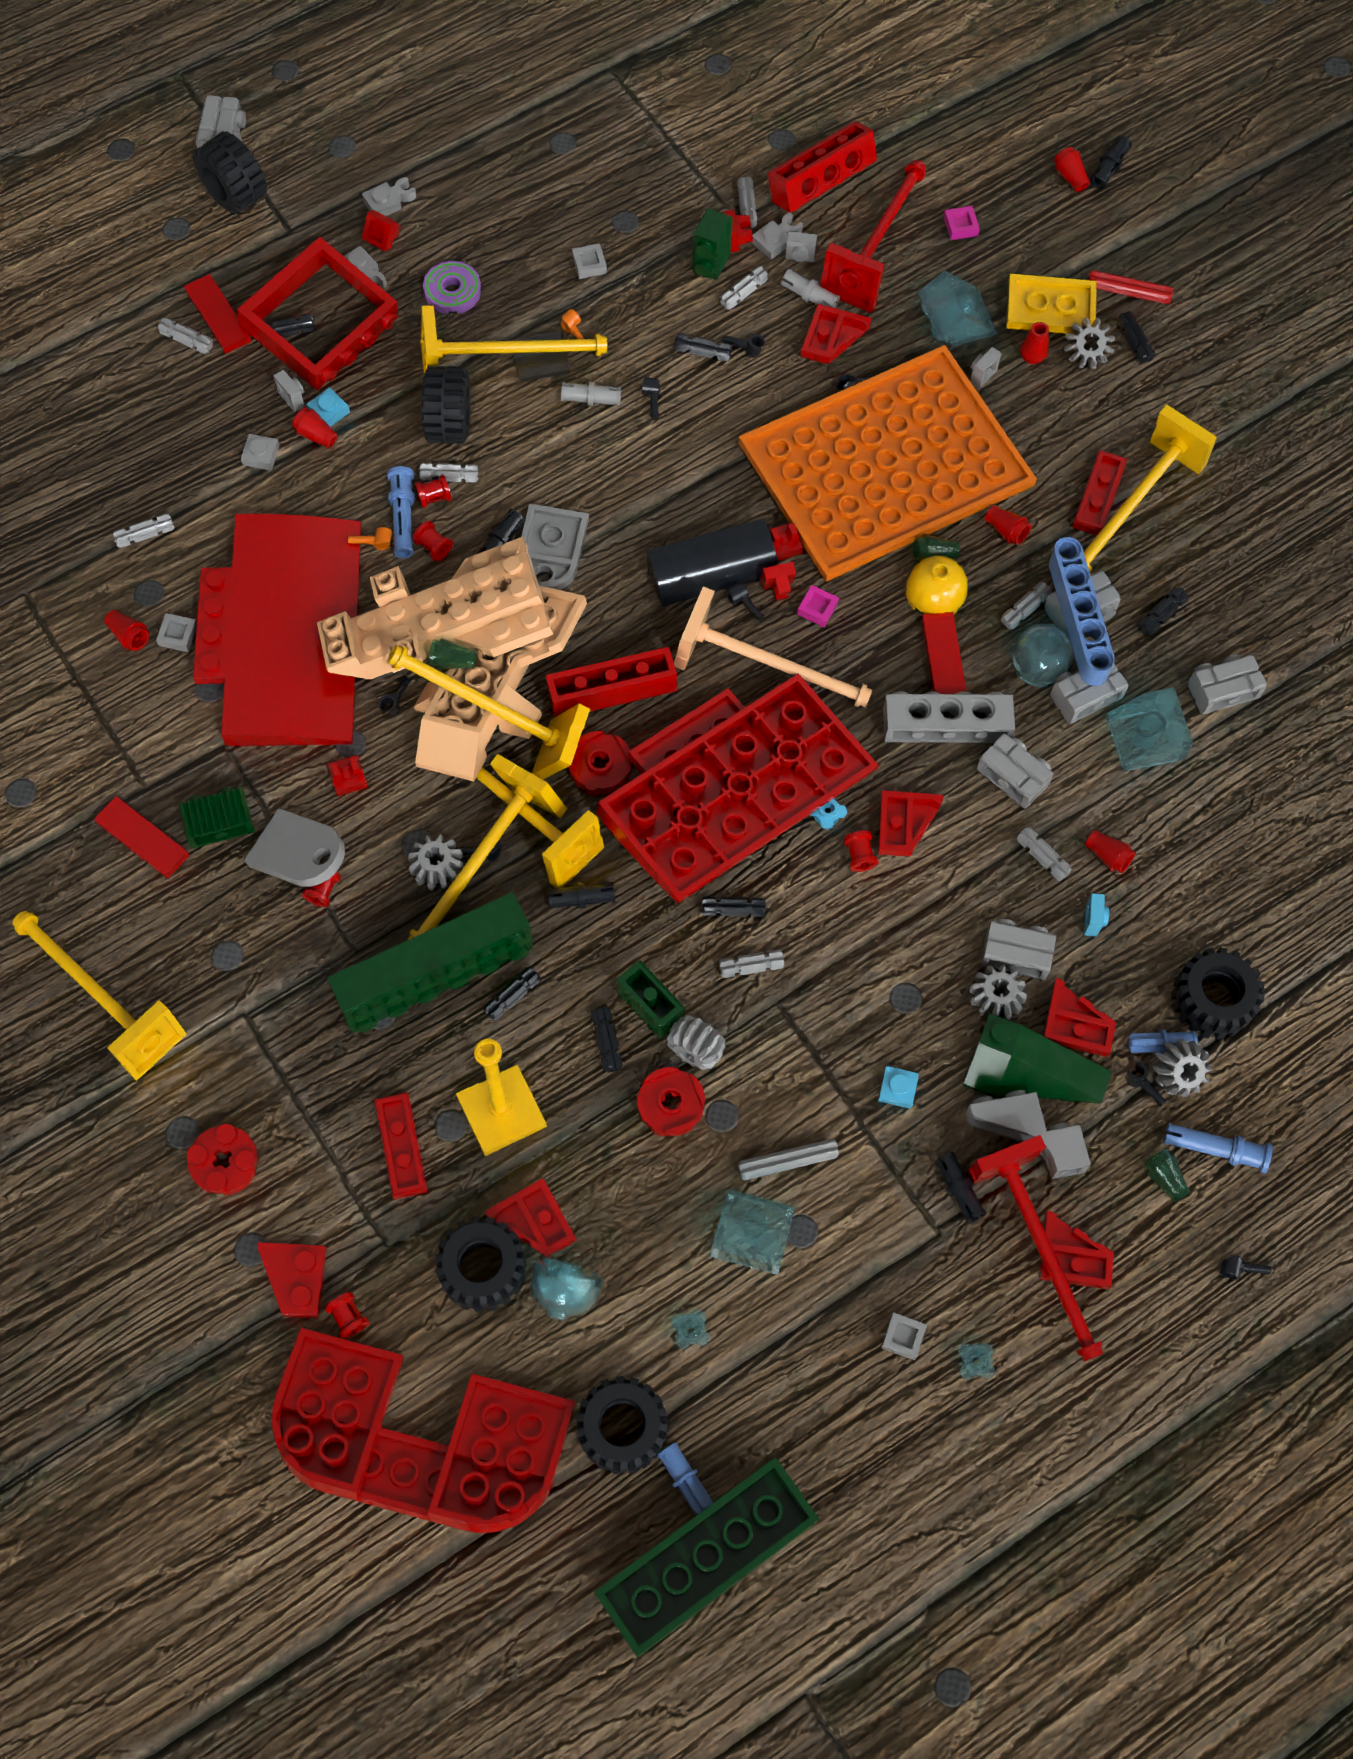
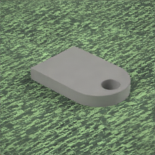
(555, 542)
(293, 848)

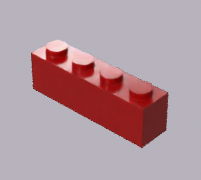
(613, 681)

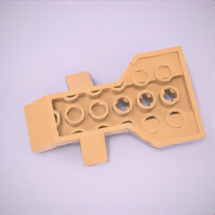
(485, 605)
(458, 731)

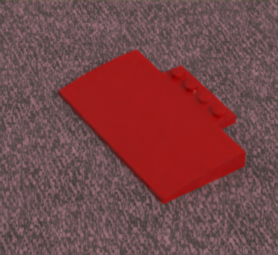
(263, 632)
(730, 783)

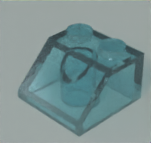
(955, 310)
(1150, 730)
(752, 1232)

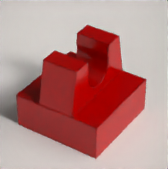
(380, 230)
(739, 235)
(786, 541)
(779, 579)
(347, 775)

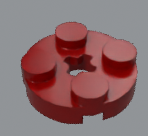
(596, 779)
(662, 1119)
(204, 1154)

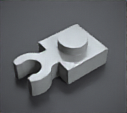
(388, 199)
(773, 237)
(366, 264)

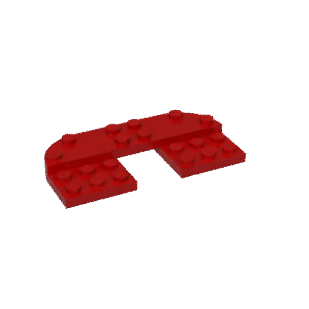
(483, 1482)

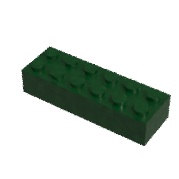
(432, 963)
(706, 1557)

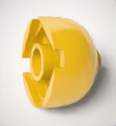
(937, 585)

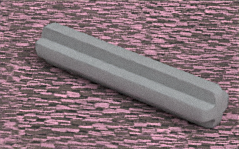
(788, 1159)

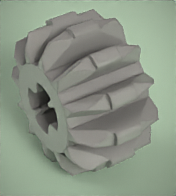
(1099, 344)
(431, 851)
(994, 981)
(696, 1042)
(1182, 1067)

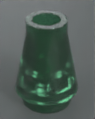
(930, 546)
(450, 655)
(1167, 1175)

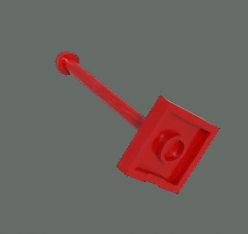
(856, 275)
(1007, 1164)

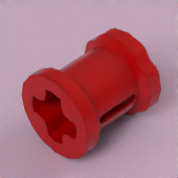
(433, 491)
(432, 541)
(860, 851)
(320, 893)
(347, 1315)

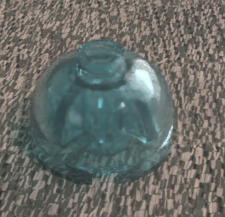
(1042, 654)
(564, 1288)

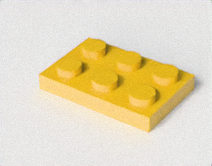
(1050, 301)

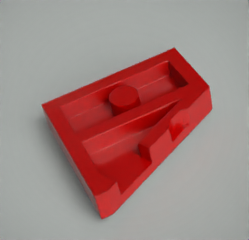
(535, 1219)

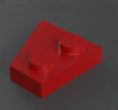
(832, 333)
(905, 820)
(1076, 1022)
(1079, 1257)
(295, 1276)

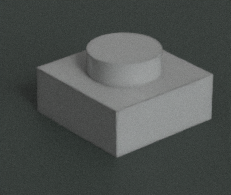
(801, 247)
(589, 261)
(984, 367)
(290, 390)
(260, 452)
(177, 632)
(904, 1336)

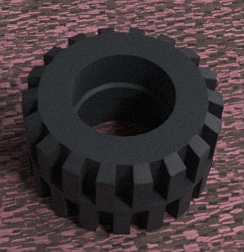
(230, 172)
(446, 404)
(1235, 976)
(475, 1235)
(622, 1393)

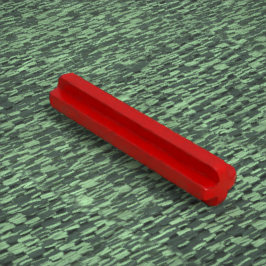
(1131, 287)

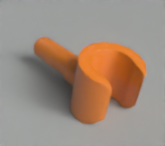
(570, 321)
(380, 541)

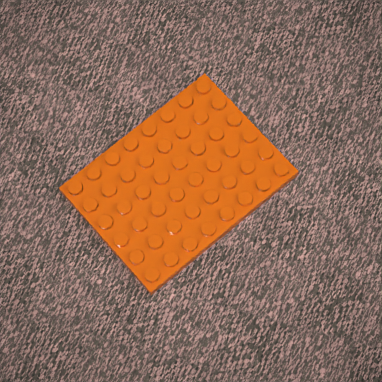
(886, 462)

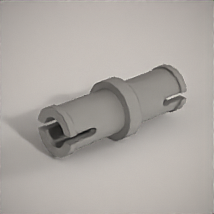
(809, 289)
(591, 393)

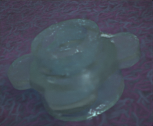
(694, 1320)
(983, 1353)

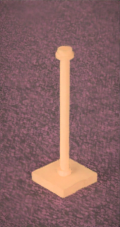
(699, 631)

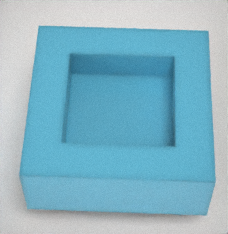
(329, 406)
(1095, 915)
(898, 1087)

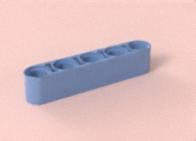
(1077, 623)

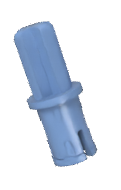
(1156, 1041)
(685, 1478)

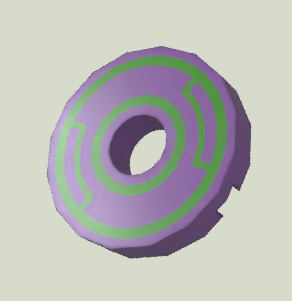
(452, 274)

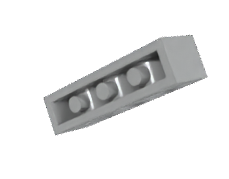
(934, 727)

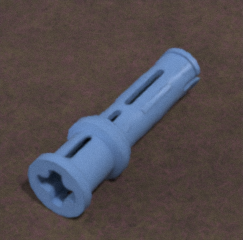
(401, 499)
(1234, 1150)

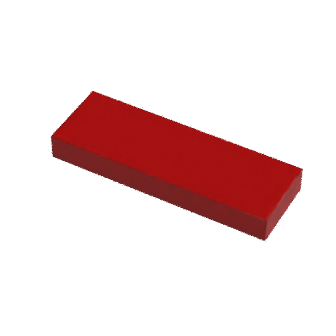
(217, 313)
(1099, 492)
(943, 653)
(141, 837)
(401, 1145)

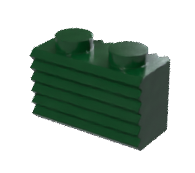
(711, 244)
(216, 817)
(650, 999)

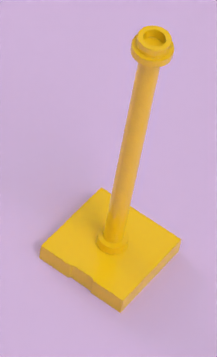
(434, 348)
(1179, 440)
(559, 739)
(526, 789)
(569, 850)
(144, 1039)
(501, 1106)

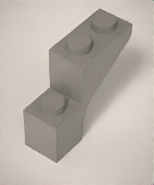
(1021, 1119)

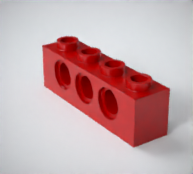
(822, 166)

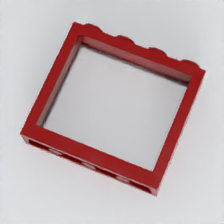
(288, 281)

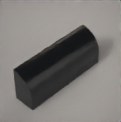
(711, 561)

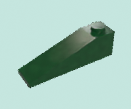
(1021, 1059)

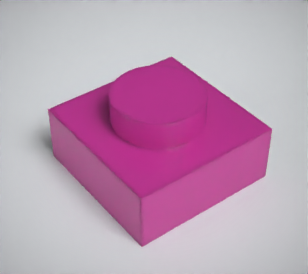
(961, 223)
(818, 606)

